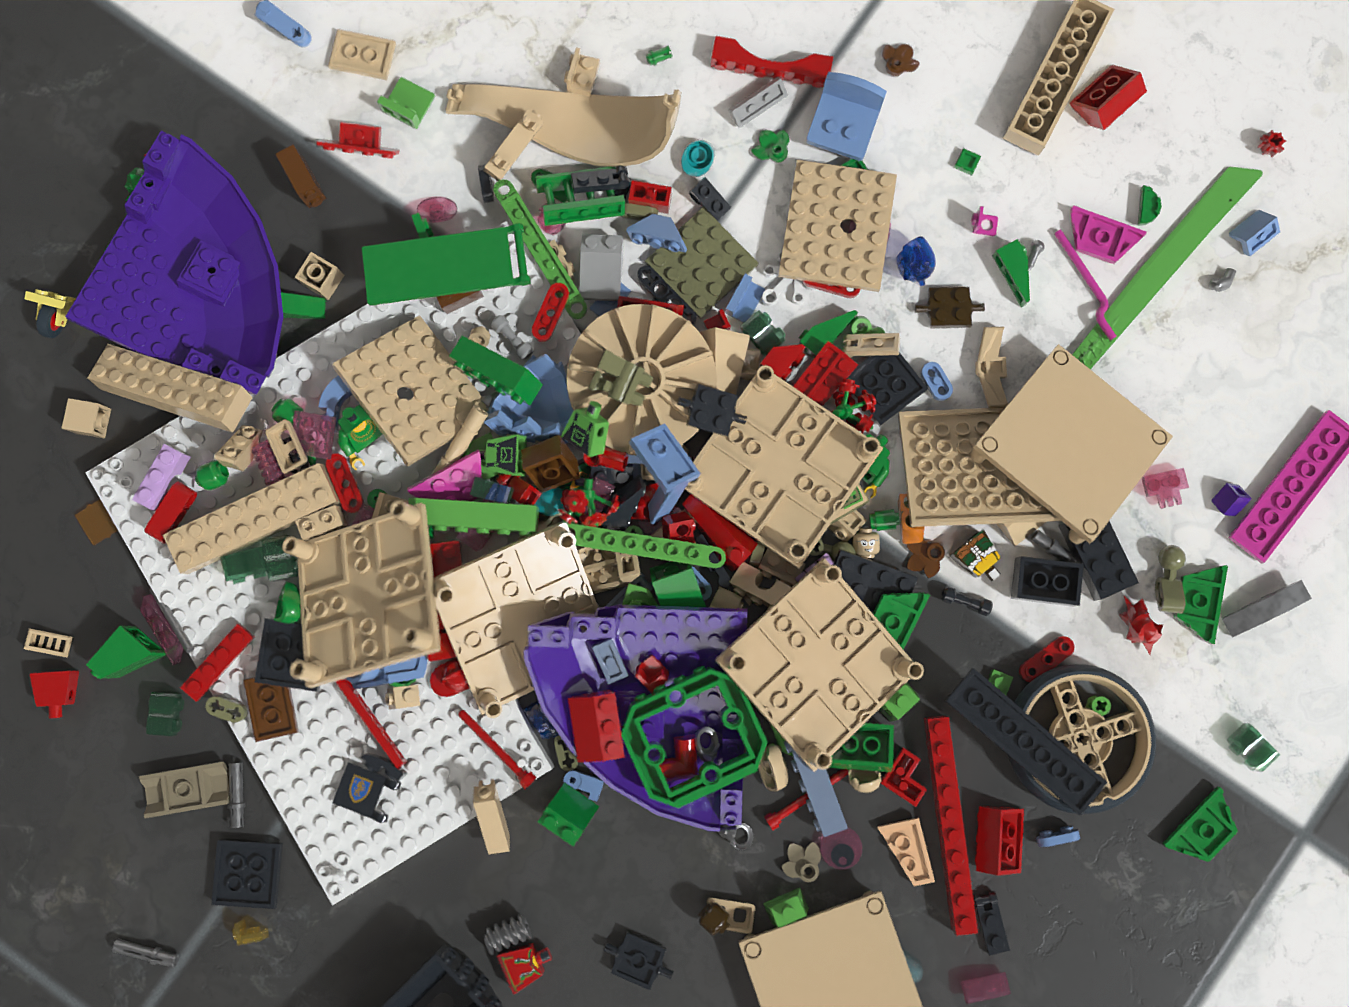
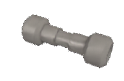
(500, 325)

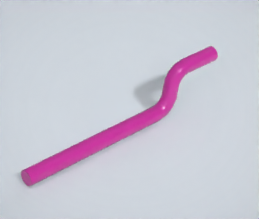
(1091, 283)

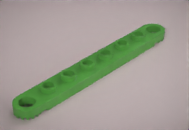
(539, 246)
(645, 546)

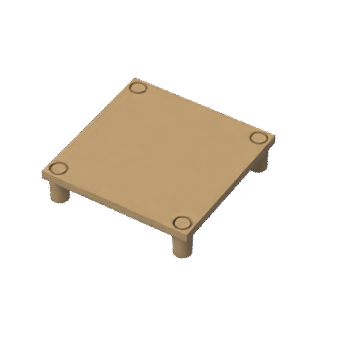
(1072, 444)
(783, 468)
(366, 596)
(495, 600)
(818, 665)
(832, 960)

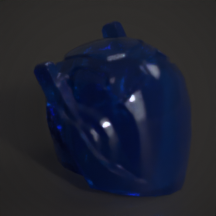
(916, 261)
(540, 721)

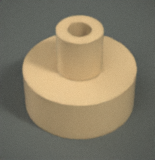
(480, 336)

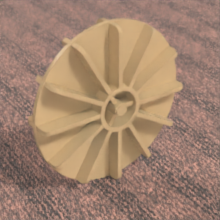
(666, 349)

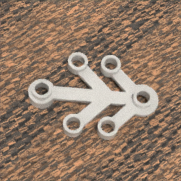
(782, 285)

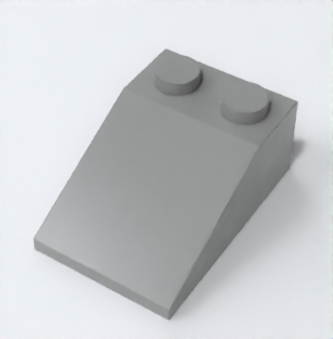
(601, 267)

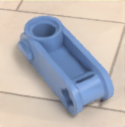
(275, 18)

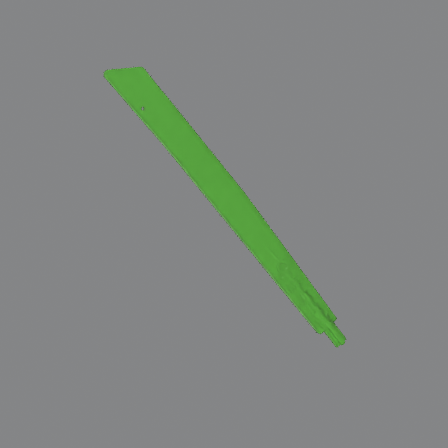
(1167, 259)

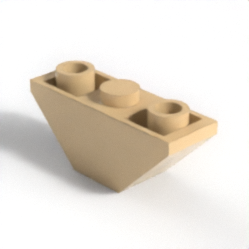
(237, 450)

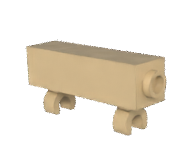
(514, 145)
(491, 818)

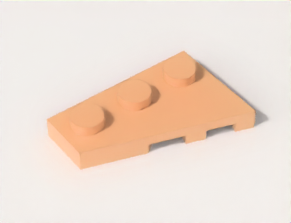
(909, 847)

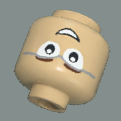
(866, 543)

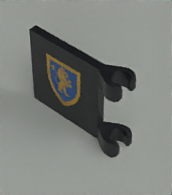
(361, 791)

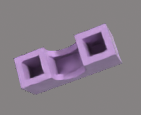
(154, 486)

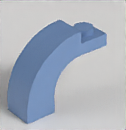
(333, 398)

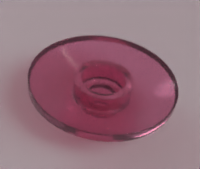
(437, 209)

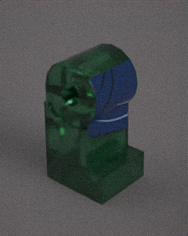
(491, 491)

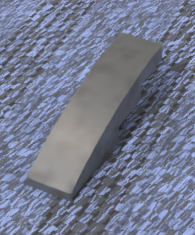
(1267, 608)

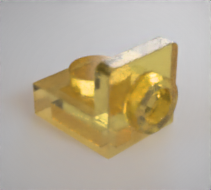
(249, 935)

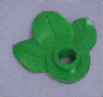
(770, 144)

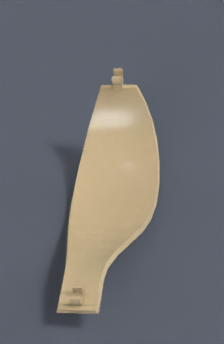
(581, 127)

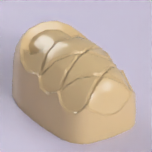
(773, 768)

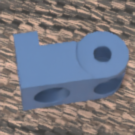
(584, 782)

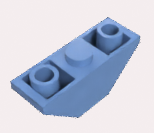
(657, 232)

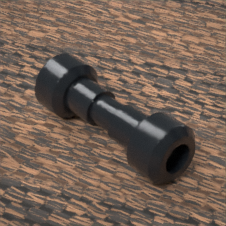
(982, 606)

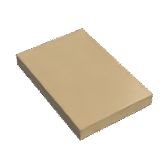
(362, 54)

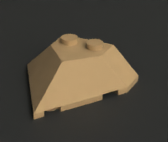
(609, 569)

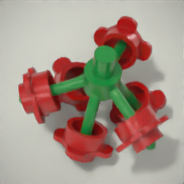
(846, 404)

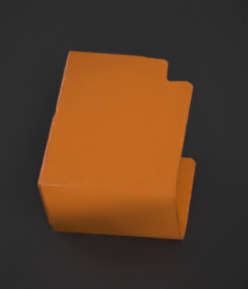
(909, 534)

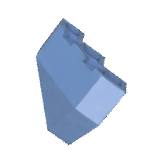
(546, 414)

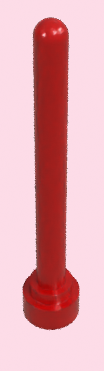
(525, 777)
(774, 819)

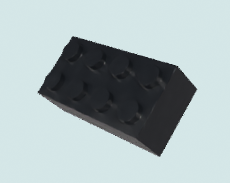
(1104, 561)

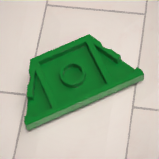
(1203, 601)
(900, 613)
(1204, 829)

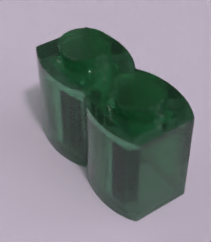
(763, 333)
(278, 563)
(243, 565)
(164, 713)
(1252, 747)

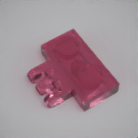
(1166, 486)

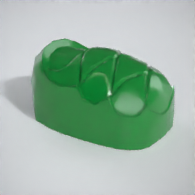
(288, 604)

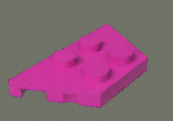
(1102, 236)
(450, 482)

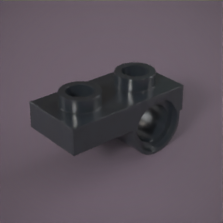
(708, 197)

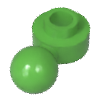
(866, 328)

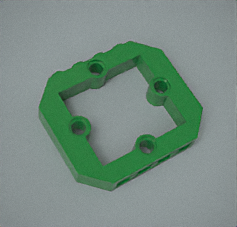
(699, 785)

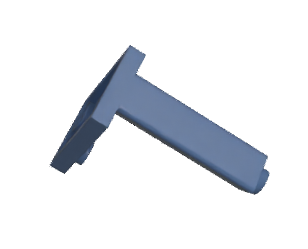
(668, 467)

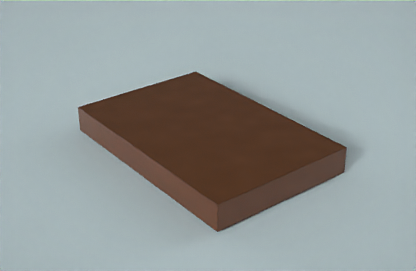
(270, 710)

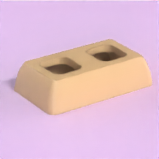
(282, 450)
(745, 927)

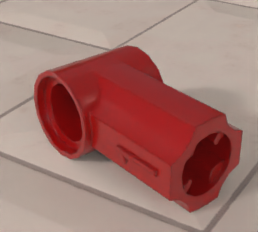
(610, 458)

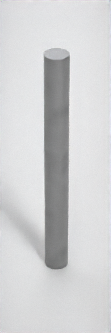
(174, 625)

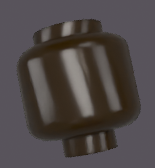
(714, 918)

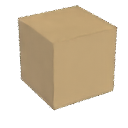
(319, 276)
(86, 418)

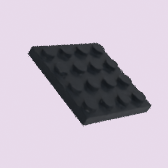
(871, 578)

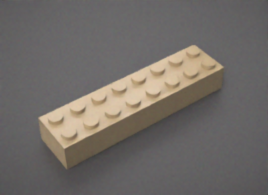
(1058, 75)
(170, 387)
(251, 519)

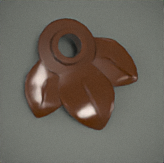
(899, 59)
(923, 559)

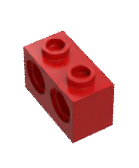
(672, 522)

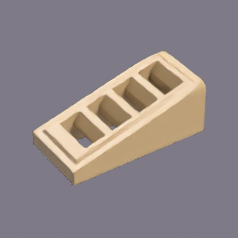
(31, 638)

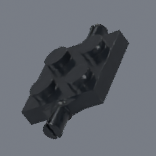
(711, 410)
(612, 476)
(638, 960)

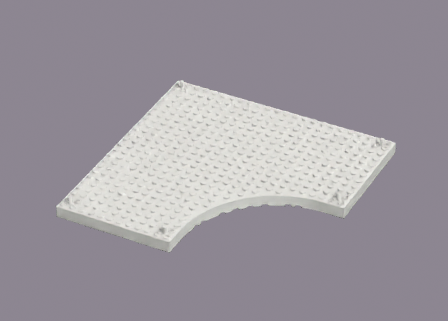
(307, 766)

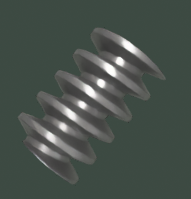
(507, 934)

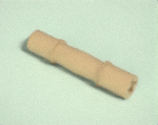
(463, 438)

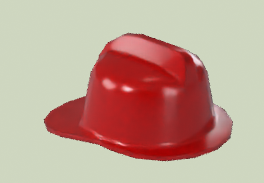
(448, 679)

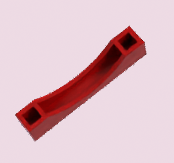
(732, 56)

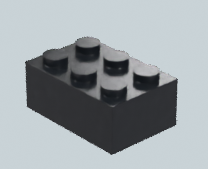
(1047, 581)

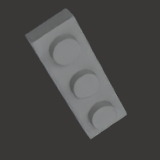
(758, 102)

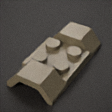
(186, 789)

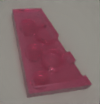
(162, 629)

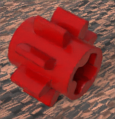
(1272, 143)

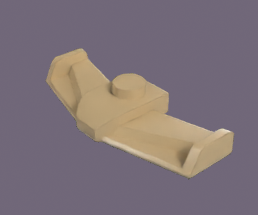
(991, 367)

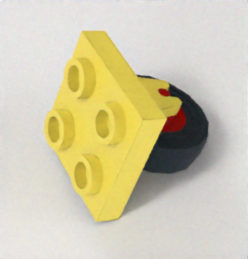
(50, 311)

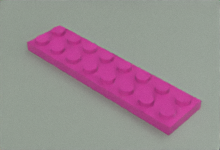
(1293, 488)

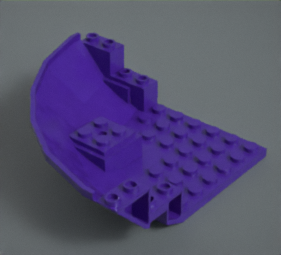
(155, 278)
(682, 639)

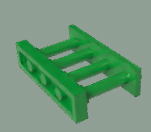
(576, 210)

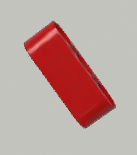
(170, 511)

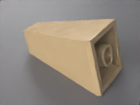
(729, 356)

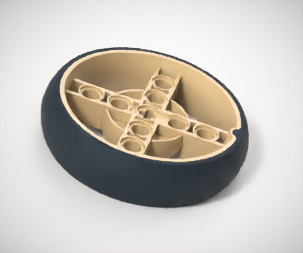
(1135, 720)

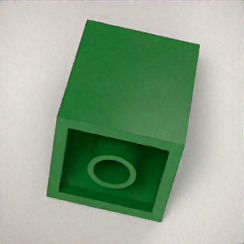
(676, 585)
(123, 653)
(568, 814)

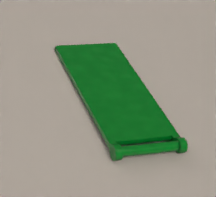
(443, 265)

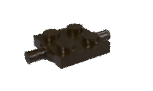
(949, 307)

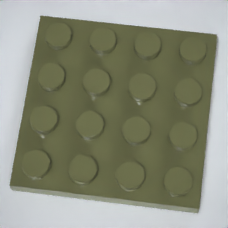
(708, 268)

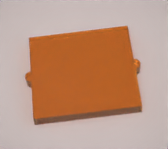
(96, 522)

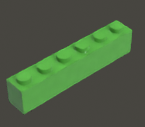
(480, 516)

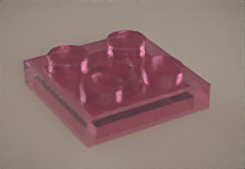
(314, 433)

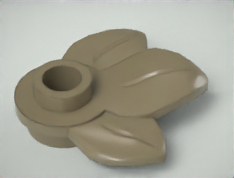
(800, 859)

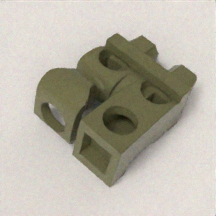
(626, 381)

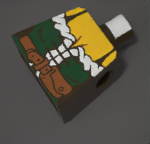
(978, 556)

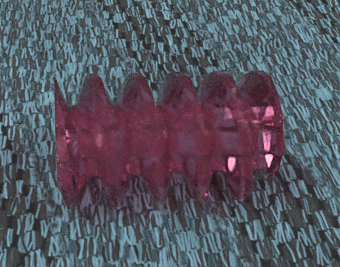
(268, 463)

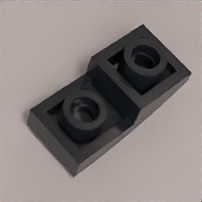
(378, 763)

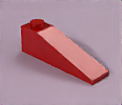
(720, 533)

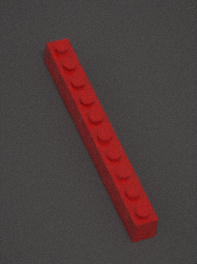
(950, 825)

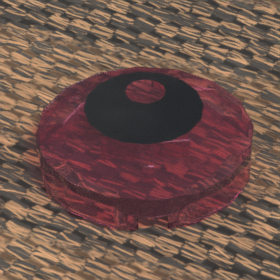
(841, 849)

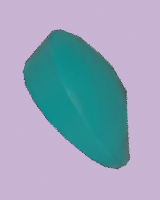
(698, 158)
(549, 501)

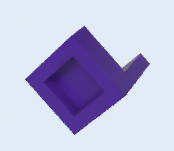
(1231, 499)

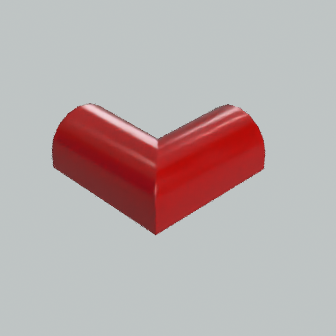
(685, 760)
(899, 778)

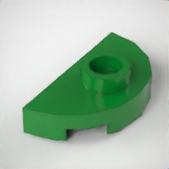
(1149, 206)

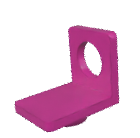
(977, 219)

